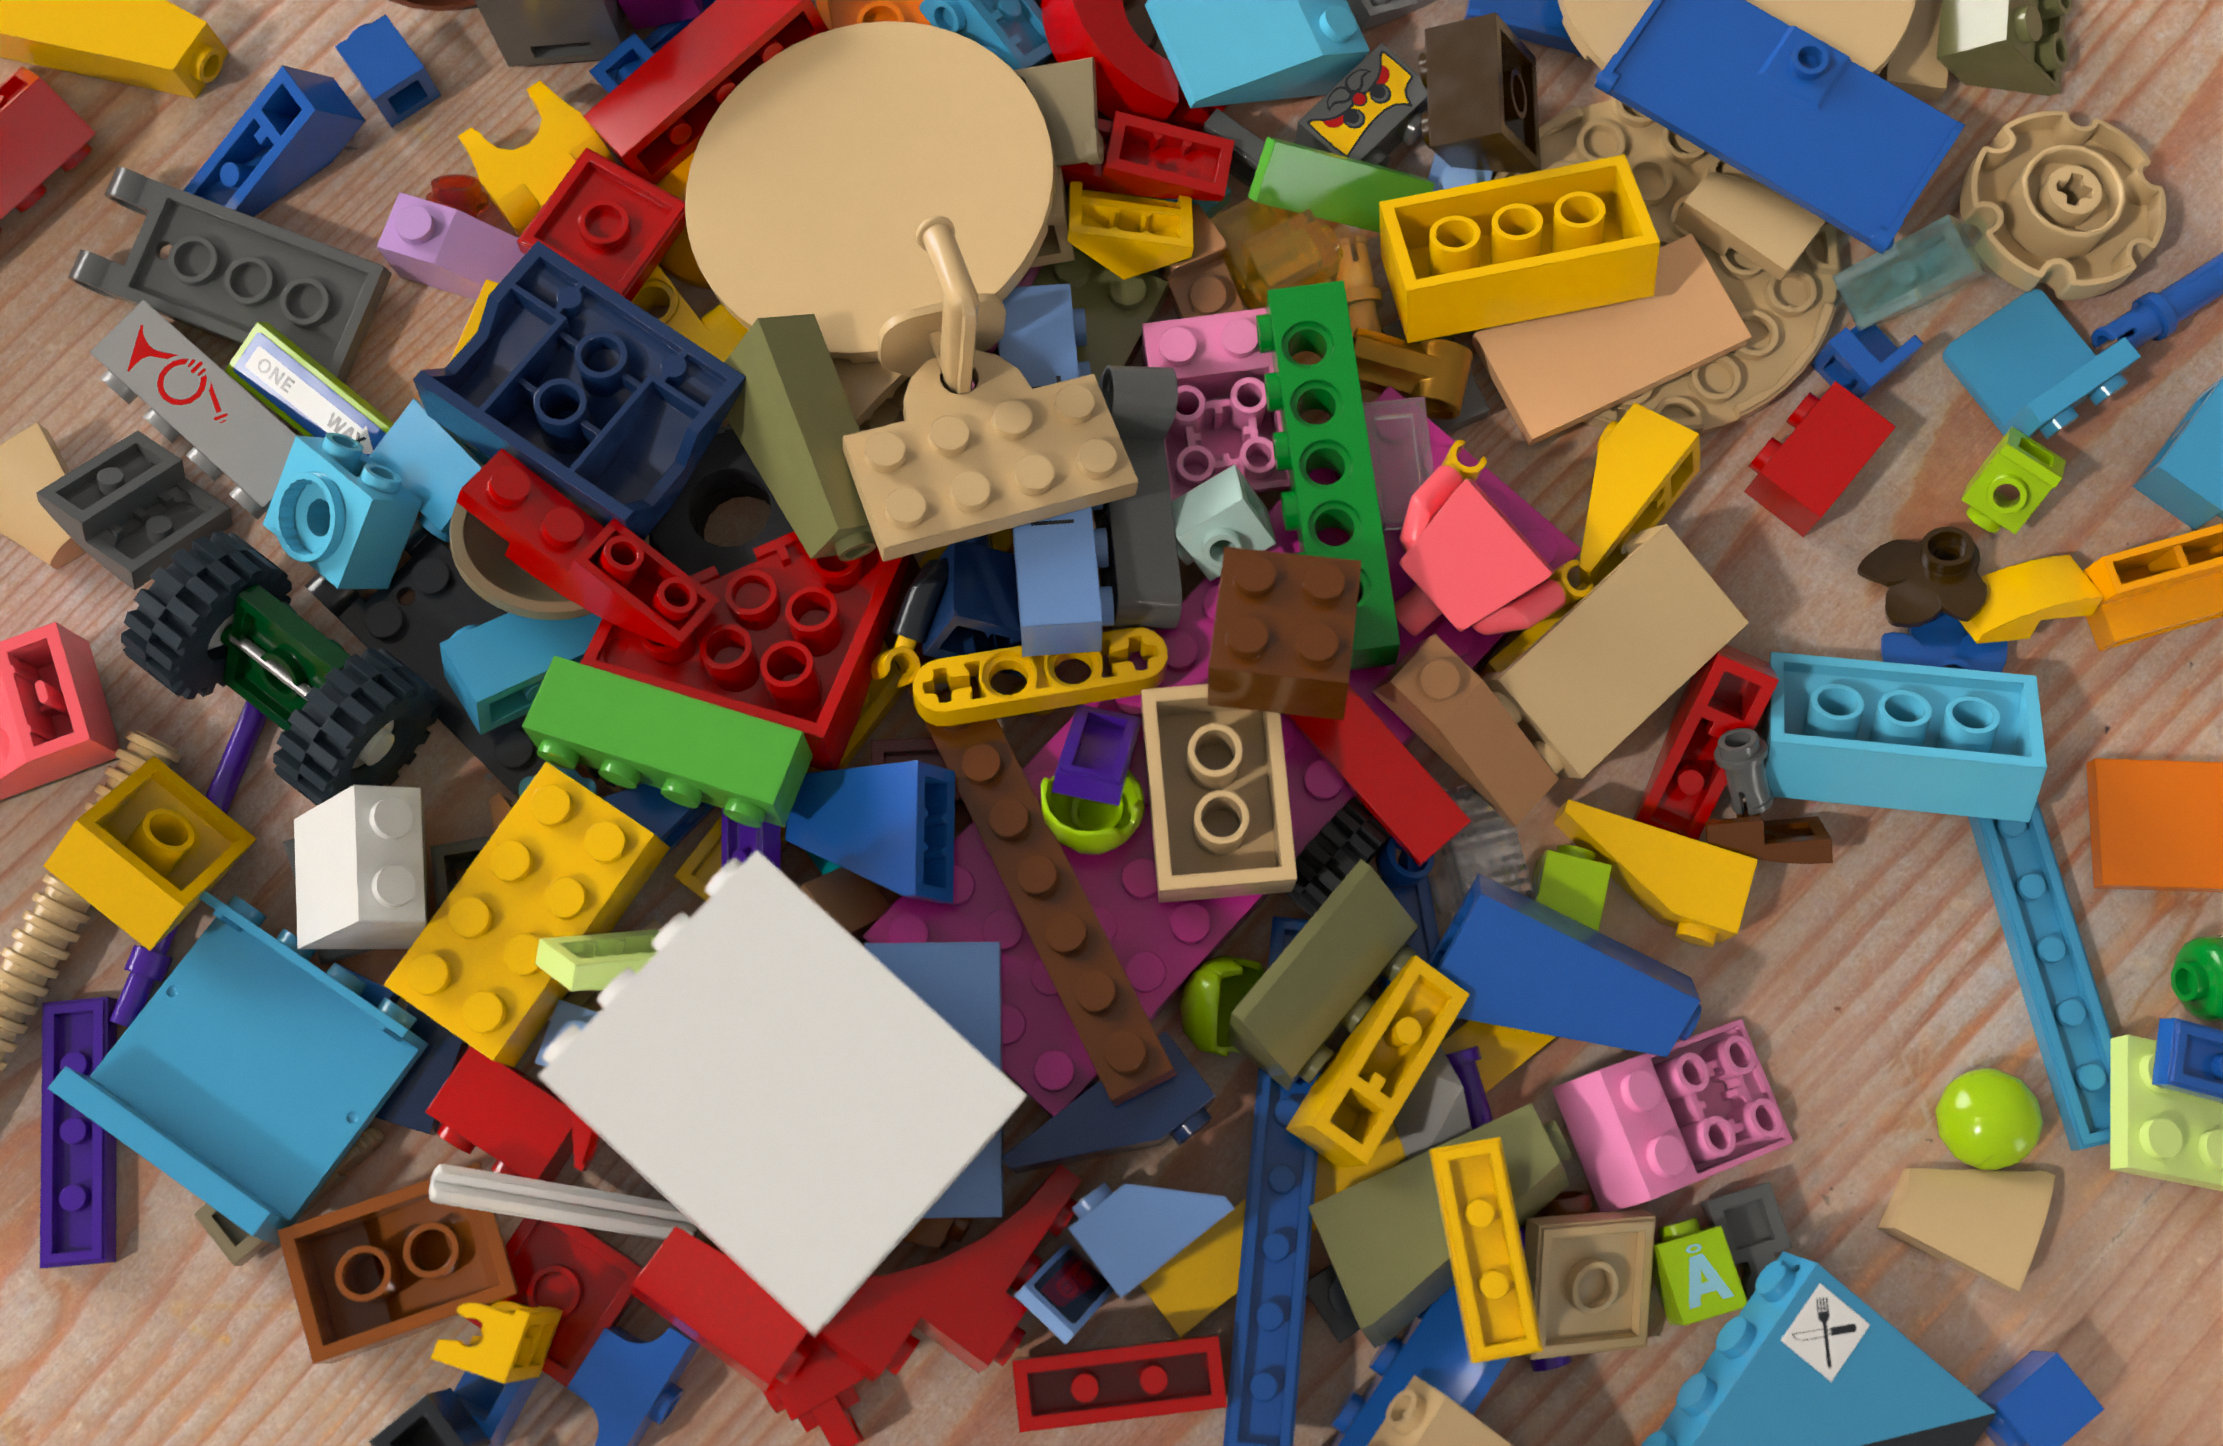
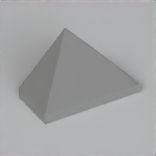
(1433, 1110)

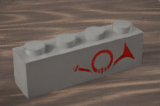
(199, 402)

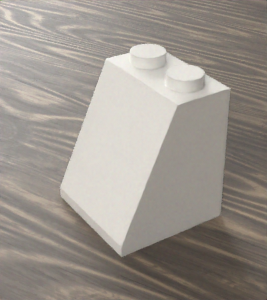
(362, 870)

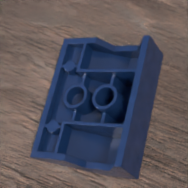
(584, 392)

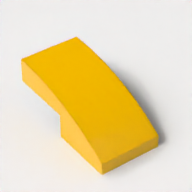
(2031, 593)

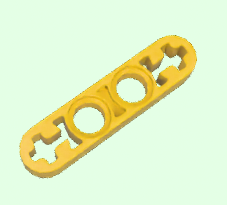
(1043, 687)

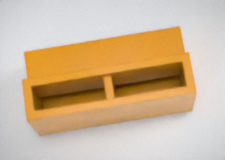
(2158, 588)

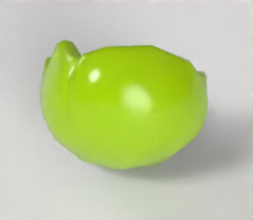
(1090, 824)
(1212, 996)
(1989, 1119)

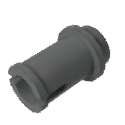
(1742, 758)

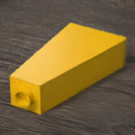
(114, 40)

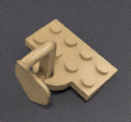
(982, 455)

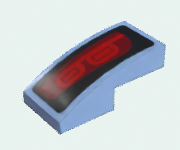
(1065, 1292)

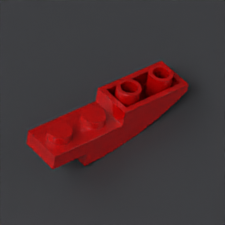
(590, 564)

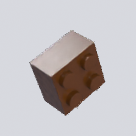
(1283, 633)

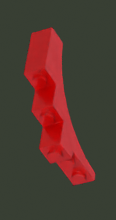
(951, 1300)

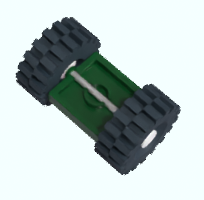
(228, 622)

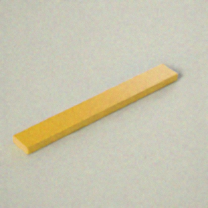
(1209, 1267)

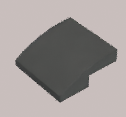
(133, 508)

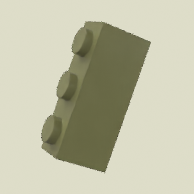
(1324, 979)

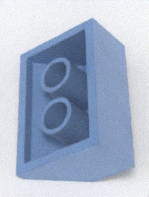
(1141, 1228)

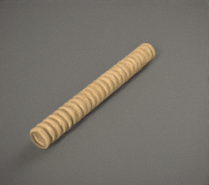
(58, 914)

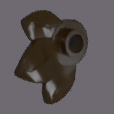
(1923, 582)

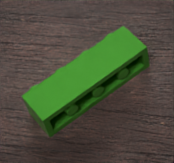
(668, 743)

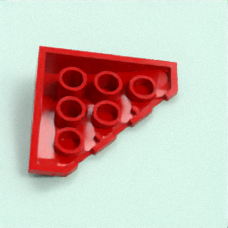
(780, 644)

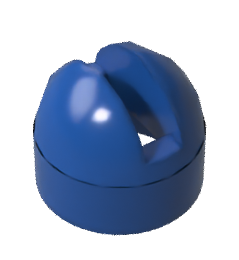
(1404, 872)

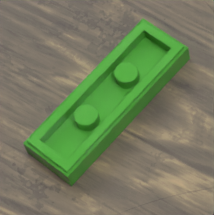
(1329, 184)

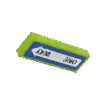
(303, 389)

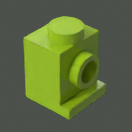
(2015, 462)

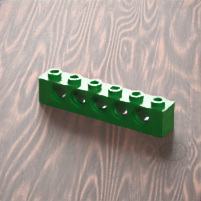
(1319, 322)

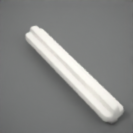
(555, 1202)

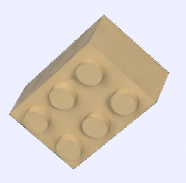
(1216, 797)

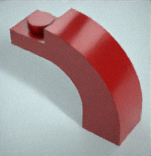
(1127, 71)

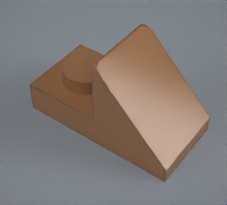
(1202, 282)

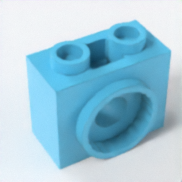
(342, 512)

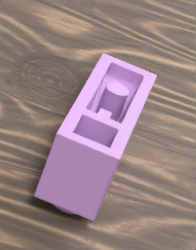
(445, 247)

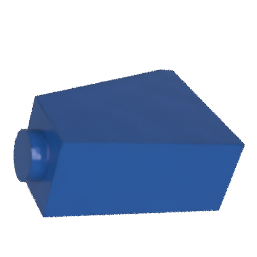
(882, 824)

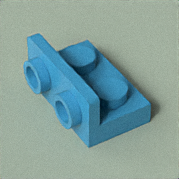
(1005, 27)

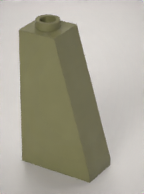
(794, 430)
(1391, 1232)

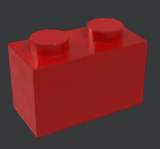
(1819, 457)
(505, 1117)

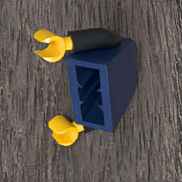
(956, 609)

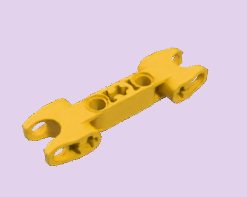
(527, 176)

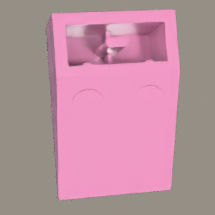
(1220, 399)
(1672, 1118)

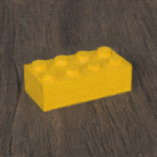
(1518, 248)
(548, 871)

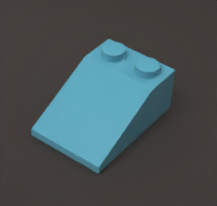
(1257, 47)

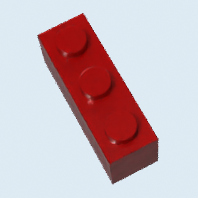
(1119, 1383)

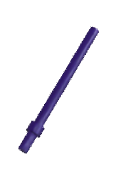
(153, 965)

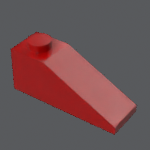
(1685, 779)

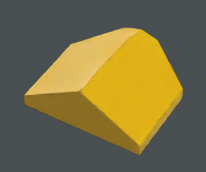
(1129, 231)

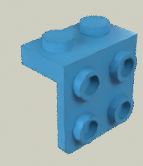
(2034, 367)

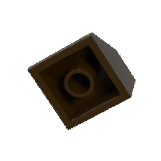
(1480, 96)

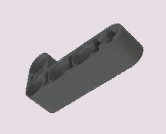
(1141, 527)

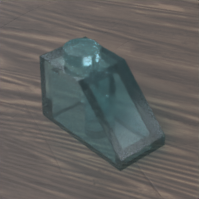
(1909, 273)

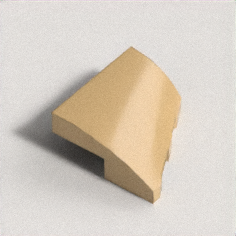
(1750, 219)
(26, 466)
(1973, 1218)

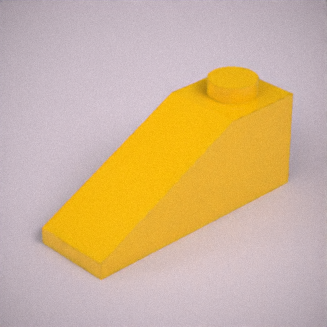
(1637, 478)
(1668, 874)
(1378, 1066)

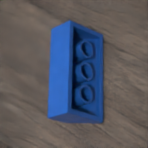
(1431, 1350)

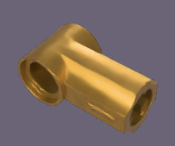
(1427, 369)

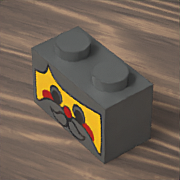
(1368, 111)

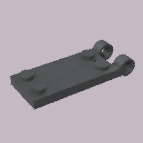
(237, 272)

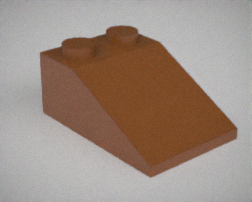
(391, 1269)

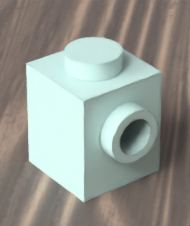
(1218, 516)

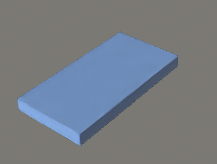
(966, 991)

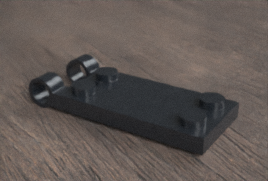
(413, 636)

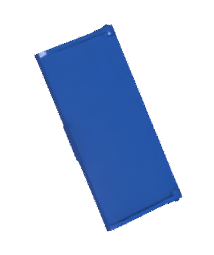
(1783, 111)

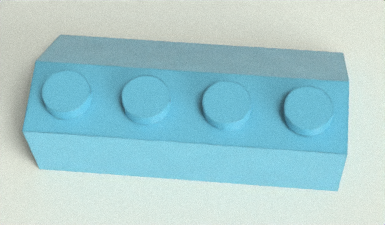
(1904, 737)

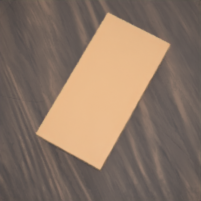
(1597, 357)

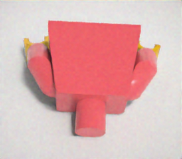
(1473, 560)

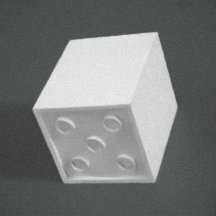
(781, 1089)

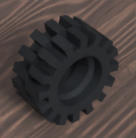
(1334, 853)

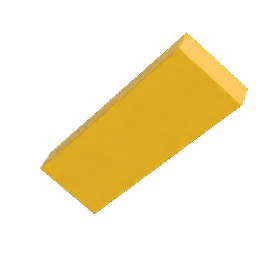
(1485, 1250)

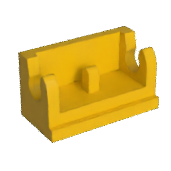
(511, 1342)

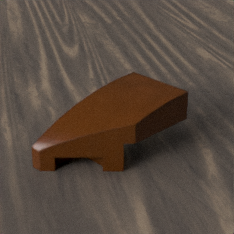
(1780, 841)

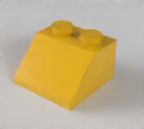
(149, 852)

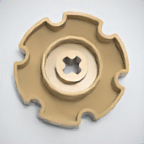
(2062, 205)

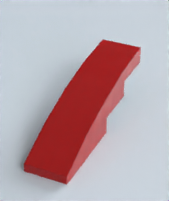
(1156, 161)

